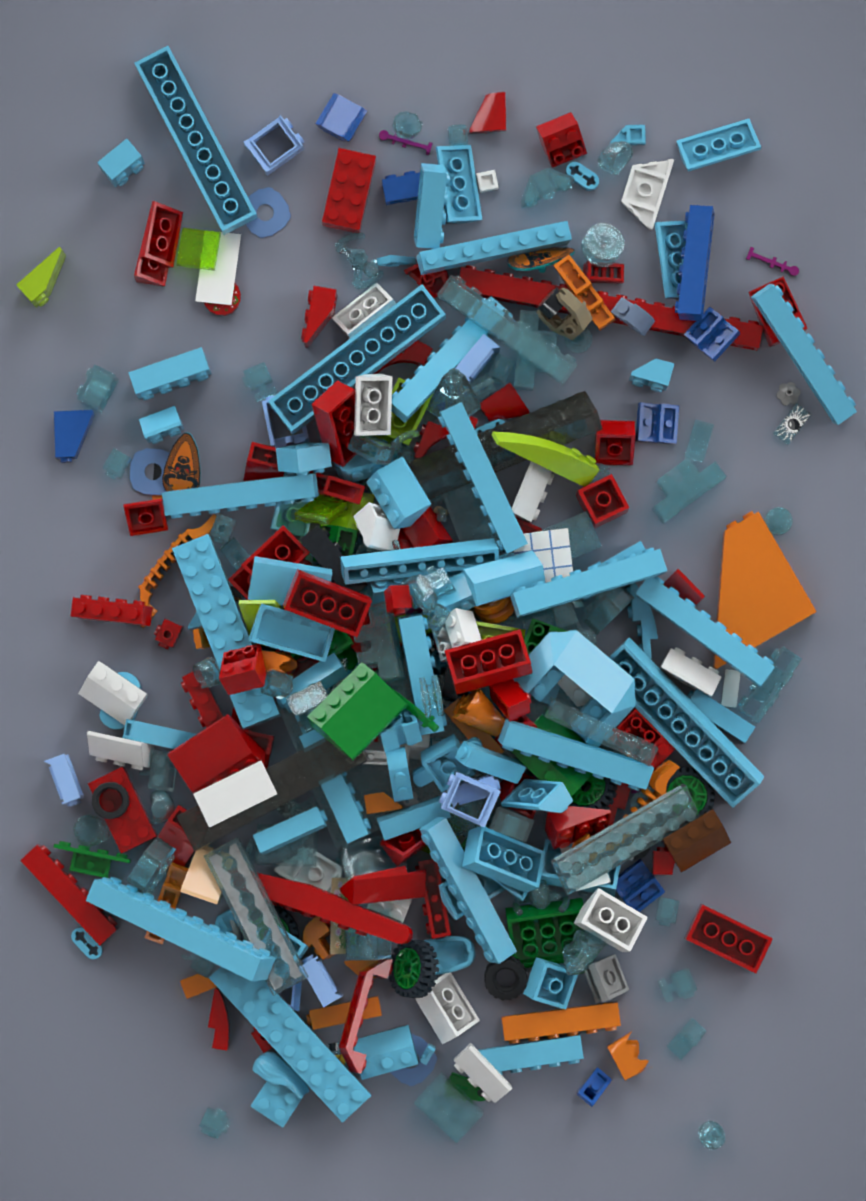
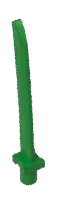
(427, 722)

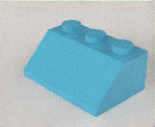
(399, 493)
(539, 796)
(387, 1051)

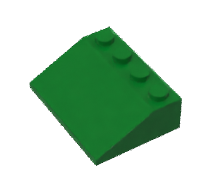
(356, 711)
(551, 771)
(542, 931)

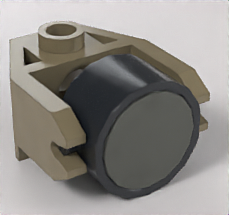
(573, 323)

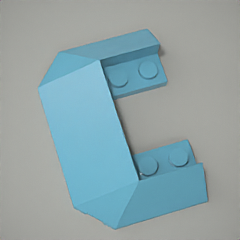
(591, 669)

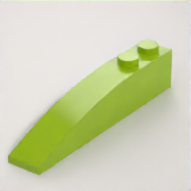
(550, 455)

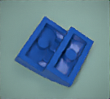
(712, 334)
(657, 423)
(638, 886)

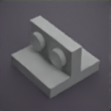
(606, 979)

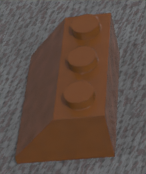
(696, 840)

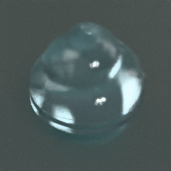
(603, 471)

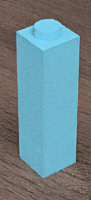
(327, 672)
(721, 716)
(155, 734)
(490, 762)
(411, 818)
(290, 830)

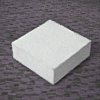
(487, 181)

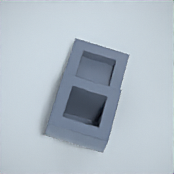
(633, 316)

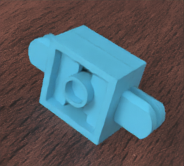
(437, 768)

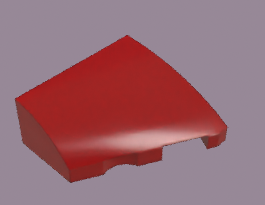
(491, 114)
(432, 282)
(504, 404)

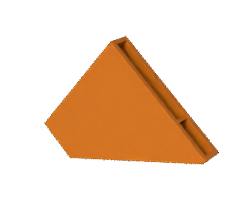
(757, 585)

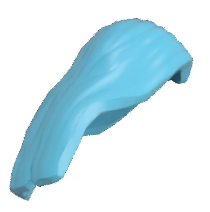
(453, 953)
(278, 1072)

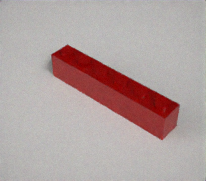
(69, 894)

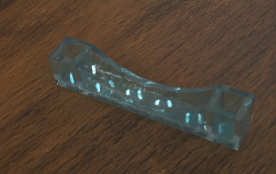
(599, 731)

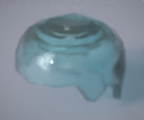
(407, 125)

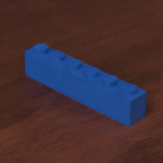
(695, 263)

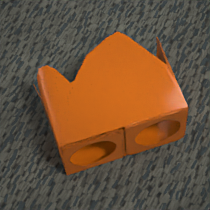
(278, 661)
(625, 1055)

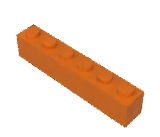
(560, 1021)

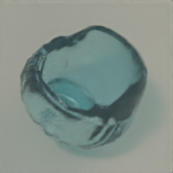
(161, 807)

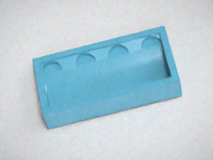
(291, 633)

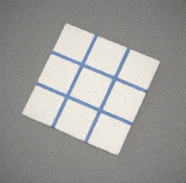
(552, 550)

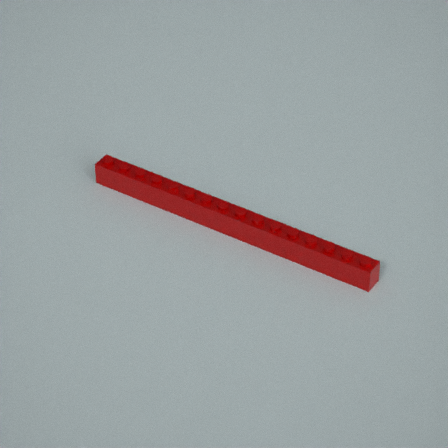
(531, 293)

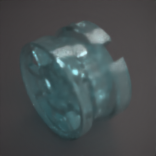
(778, 520)

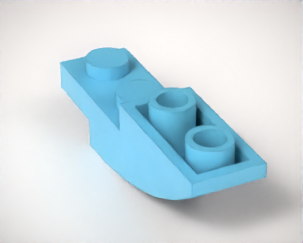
(642, 613)

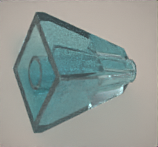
(451, 391)

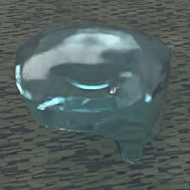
(207, 672)

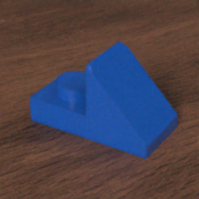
(594, 1087)

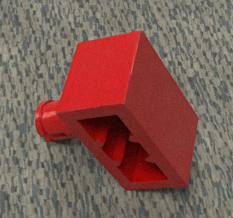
(510, 699)

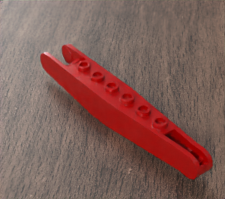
(333, 908)

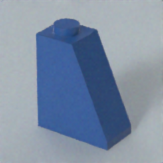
(70, 432)

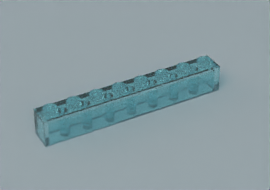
(507, 330)

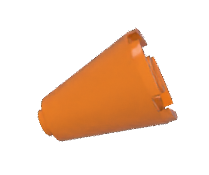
(479, 713)

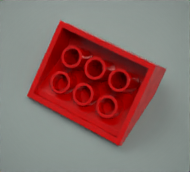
(215, 754)

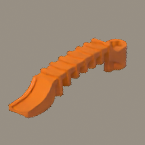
(149, 583)
(657, 782)

